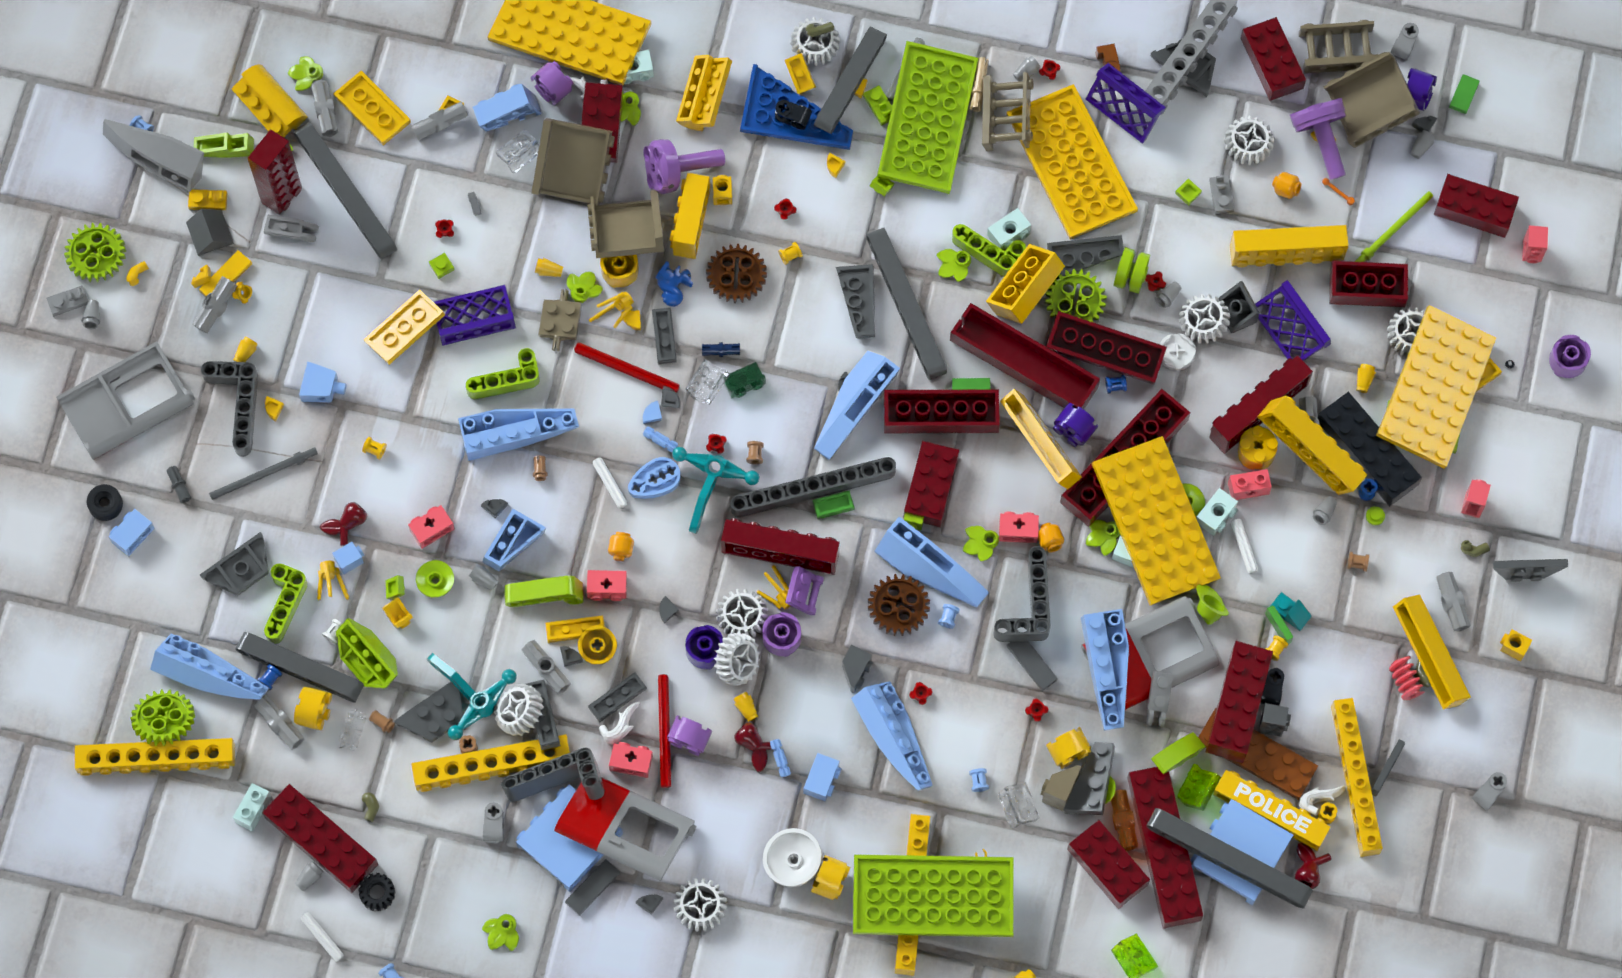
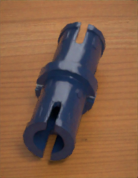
(720, 349)

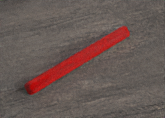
(625, 367)
(664, 729)

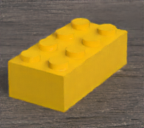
(690, 215)
(1025, 283)

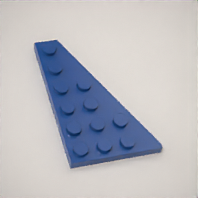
(760, 119)

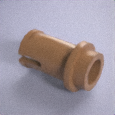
(539, 468)
(382, 721)

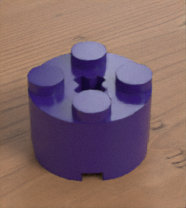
(1421, 87)
(1075, 425)
(701, 637)

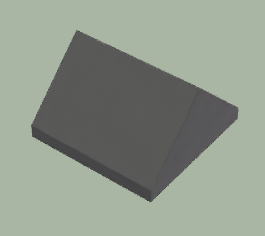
(209, 231)
(1240, 306)

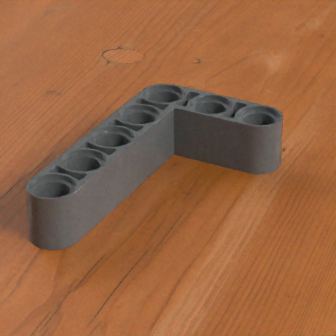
(242, 400)
(1036, 602)
(554, 773)

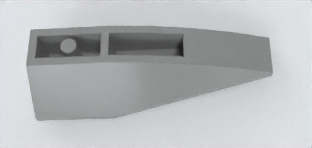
(157, 153)

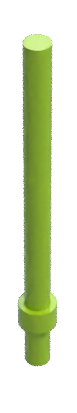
(1369, 252)

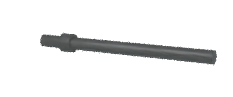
(297, 458)

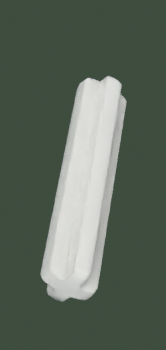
(610, 483)
(1244, 545)
(322, 937)

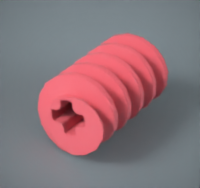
(1405, 678)

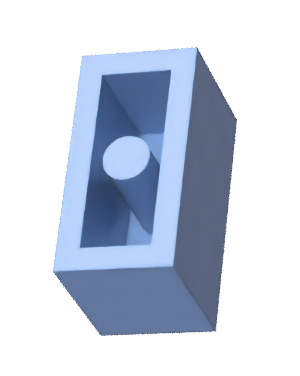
(131, 532)
(821, 777)

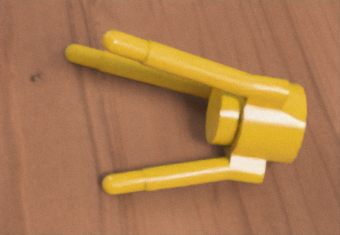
(622, 302)
(328, 572)
(780, 603)

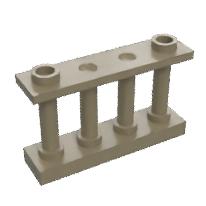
(1331, 62)
(990, 104)

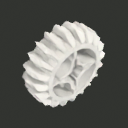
(811, 43)
(1262, 147)
(1193, 309)
(1407, 319)
(749, 612)
(737, 659)
(519, 709)
(692, 905)

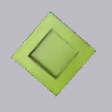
(881, 185)
(1188, 192)
(441, 265)
(914, 521)
(395, 587)

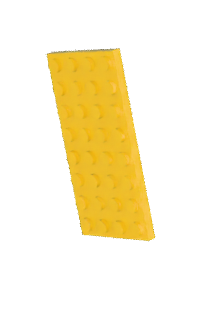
(573, 34)
(1074, 163)
(1436, 386)
(1156, 520)

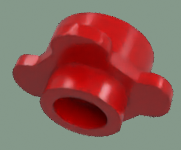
(1054, 68)
(785, 203)
(440, 224)
(1155, 286)
(716, 438)
(920, 687)
(1036, 704)

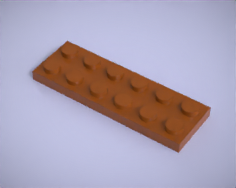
(1272, 762)

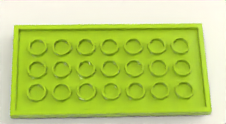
(927, 117)
(933, 895)

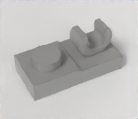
(1221, 194)
(67, 301)

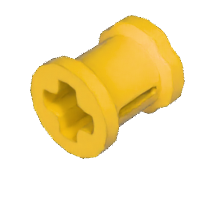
(790, 253)
(369, 443)
(1277, 647)
(1329, 807)

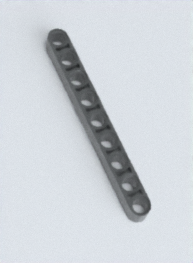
(345, 190)
(906, 303)
(806, 493)
(1229, 858)

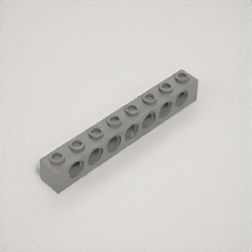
(1189, 44)

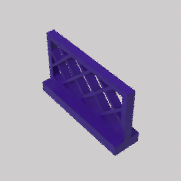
(1130, 93)
(1302, 312)
(476, 327)

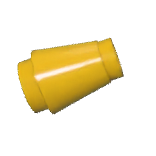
(548, 268)
(245, 350)
(1365, 377)
(746, 706)

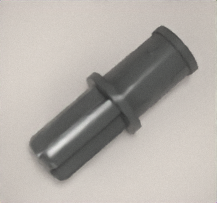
(178, 484)

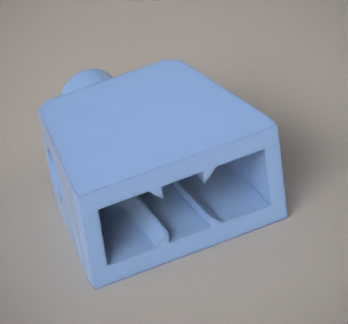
(320, 384)

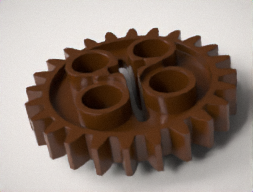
(754, 274)
(891, 620)

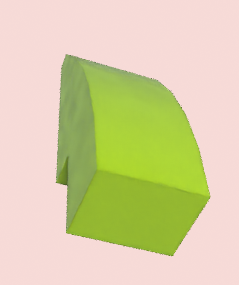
(225, 145)
(1178, 753)

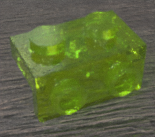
(1198, 788)
(1134, 957)

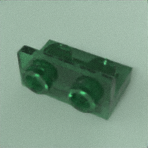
(744, 380)

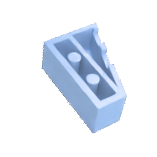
(506, 106)
(512, 539)

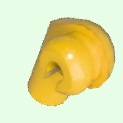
(134, 272)

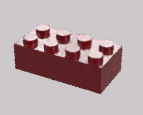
(1273, 59)
(603, 110)
(1476, 205)
(1368, 284)
(932, 482)
(1108, 864)

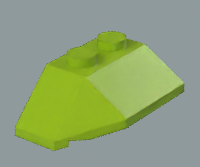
(366, 655)

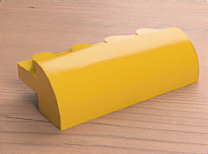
(703, 92)
(268, 101)

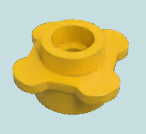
(247, 292)

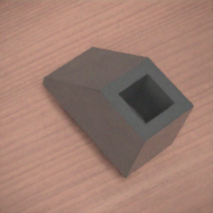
(855, 665)

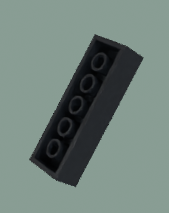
(1381, 460)

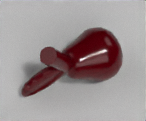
(352, 516)
(749, 738)
(1309, 871)

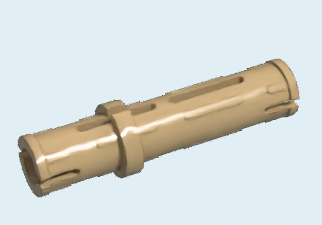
(977, 91)

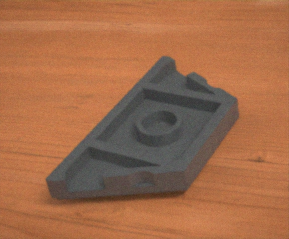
(1202, 75)
(240, 567)
(1529, 569)
(434, 714)

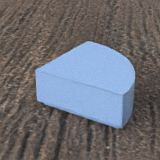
(652, 413)

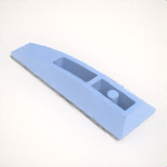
(855, 399)
(512, 429)
(924, 561)
(1108, 663)
(203, 670)
(893, 731)

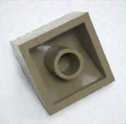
(1059, 787)

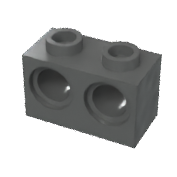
(1274, 720)

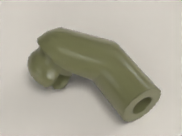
(813, 31)
(1473, 551)
(1420, 673)
(372, 804)

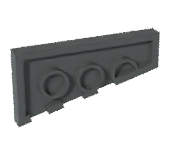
(1086, 252)
(858, 291)
(1092, 784)

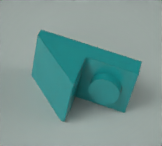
(1291, 611)

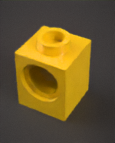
(722, 197)
(1523, 642)

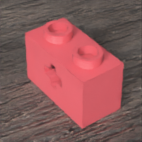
(1535, 244)
(1249, 484)
(1475, 498)
(1008, 527)
(425, 534)
(599, 578)
(640, 764)

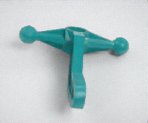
(704, 463)
(474, 711)

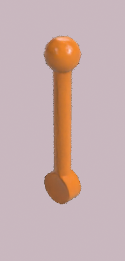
(1350, 200)

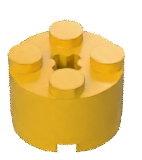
(622, 275)
(1261, 439)
(588, 638)
(312, 708)
(1068, 747)
(829, 878)

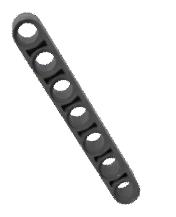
(850, 80)
(299, 667)

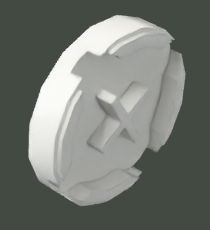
(1179, 351)

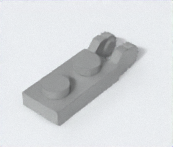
(289, 228)
(1159, 696)

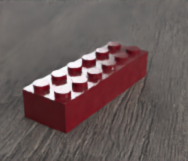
(275, 172)
(1106, 347)
(1286, 382)
(941, 411)
(780, 546)
(1239, 702)
(320, 838)

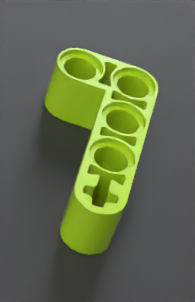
(986, 247)
(503, 376)
(545, 590)
(283, 606)

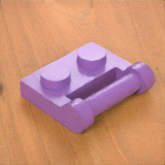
(799, 590)

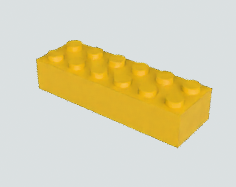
(1288, 245)
(1312, 445)

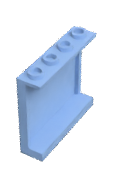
(1249, 834)
(557, 853)

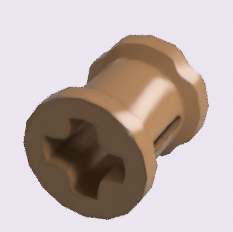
(755, 452)
(1358, 561)
(468, 740)

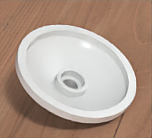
(783, 849)

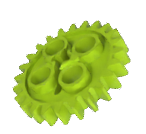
(104, 265)
(1091, 302)
(165, 711)

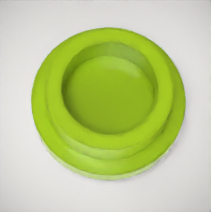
(1375, 515)

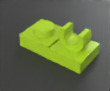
(879, 104)

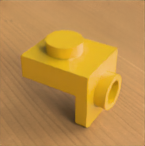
(397, 613)

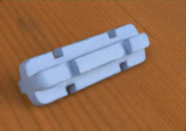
(660, 439)
(780, 758)

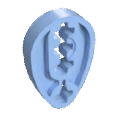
(652, 469)

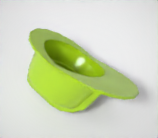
(1210, 604)

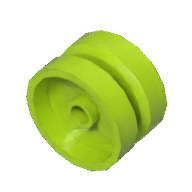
(1132, 270)

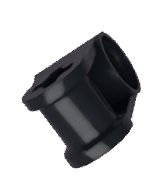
(793, 115)
(1273, 690)

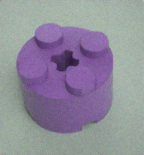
(552, 83)
(1576, 362)
(784, 644)
(689, 734)

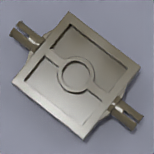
(560, 320)

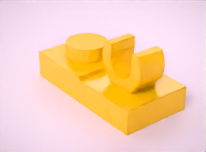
(800, 73)
(207, 199)

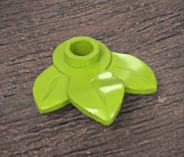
(303, 73)
(630, 111)
(951, 264)
(583, 286)
(1101, 536)
(977, 543)
(499, 934)

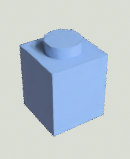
(348, 557)

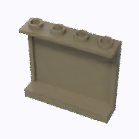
(1373, 99)
(572, 161)
(626, 227)

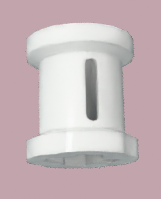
(330, 634)

